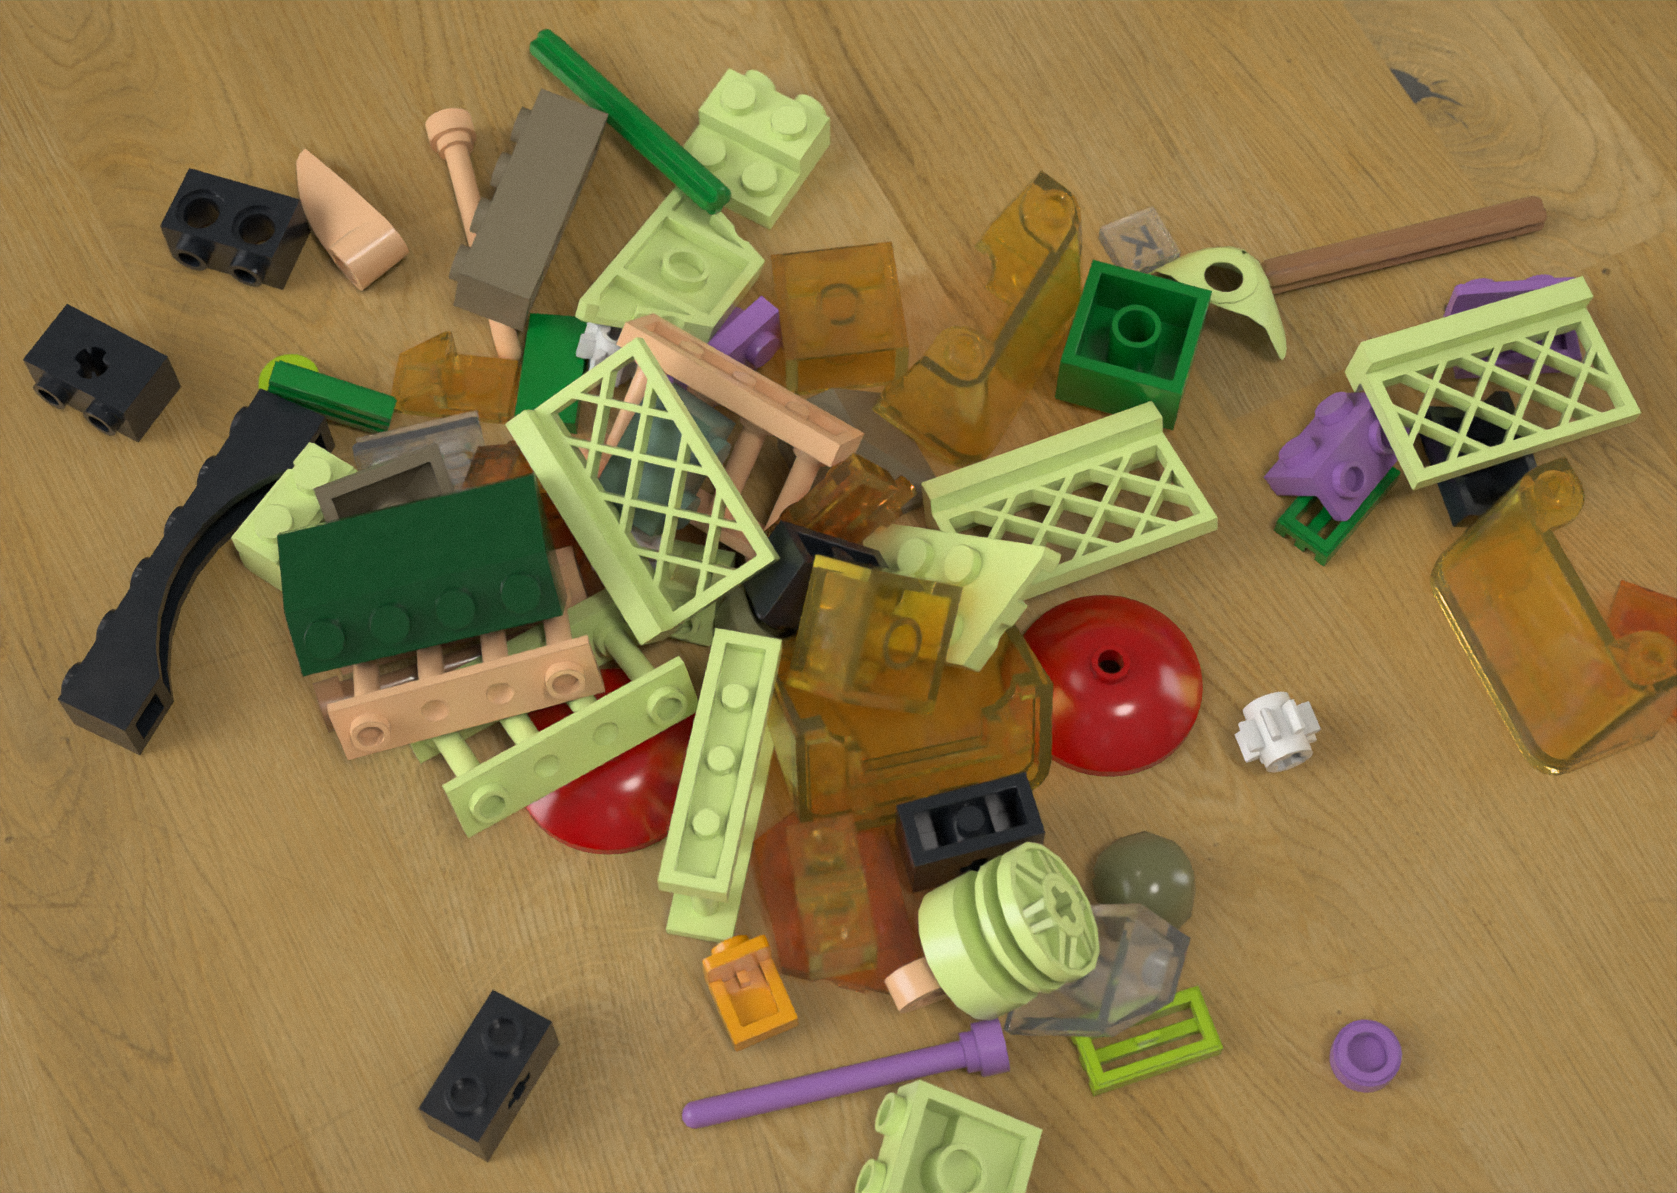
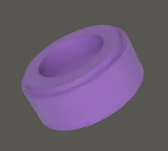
(1365, 1056)

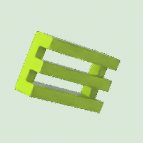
(1202, 1023)

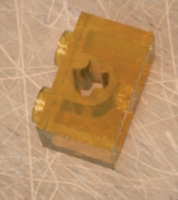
(831, 897)

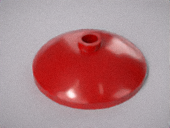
(1122, 718)
(623, 801)

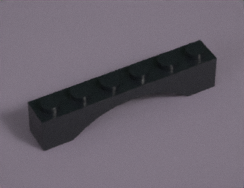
(126, 677)

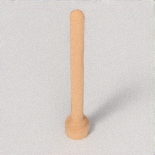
(452, 137)

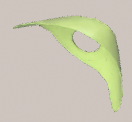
(1251, 299)

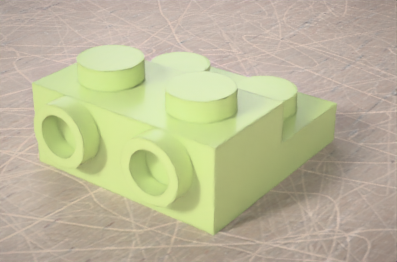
(759, 143)
(947, 1146)

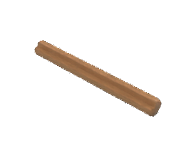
(1404, 244)

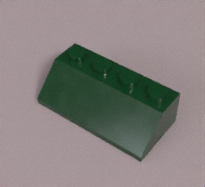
(419, 574)

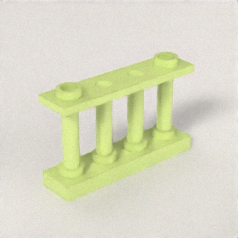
(575, 744)
(721, 788)

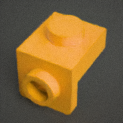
(748, 990)

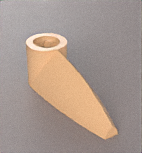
(346, 224)

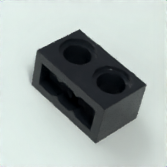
(239, 220)

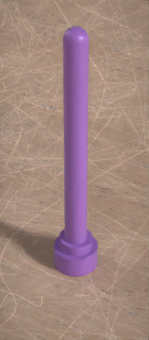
(977, 1050)

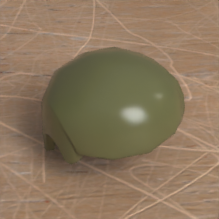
(1149, 873)

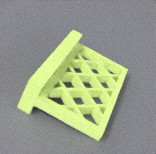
(1462, 343)
(1061, 464)
(597, 523)

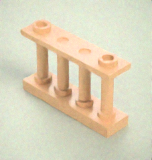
(763, 411)
(473, 694)

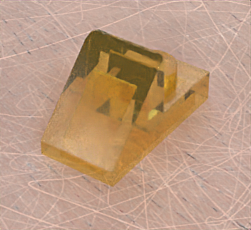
(442, 384)

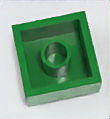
(1132, 342)

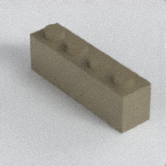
(529, 209)

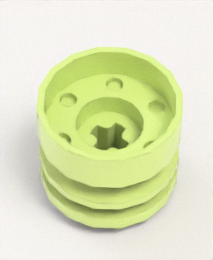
(1008, 932)

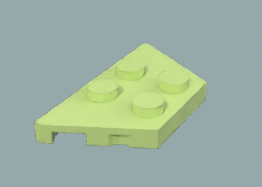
(678, 267)
(988, 569)

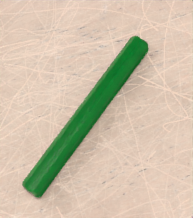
(631, 122)

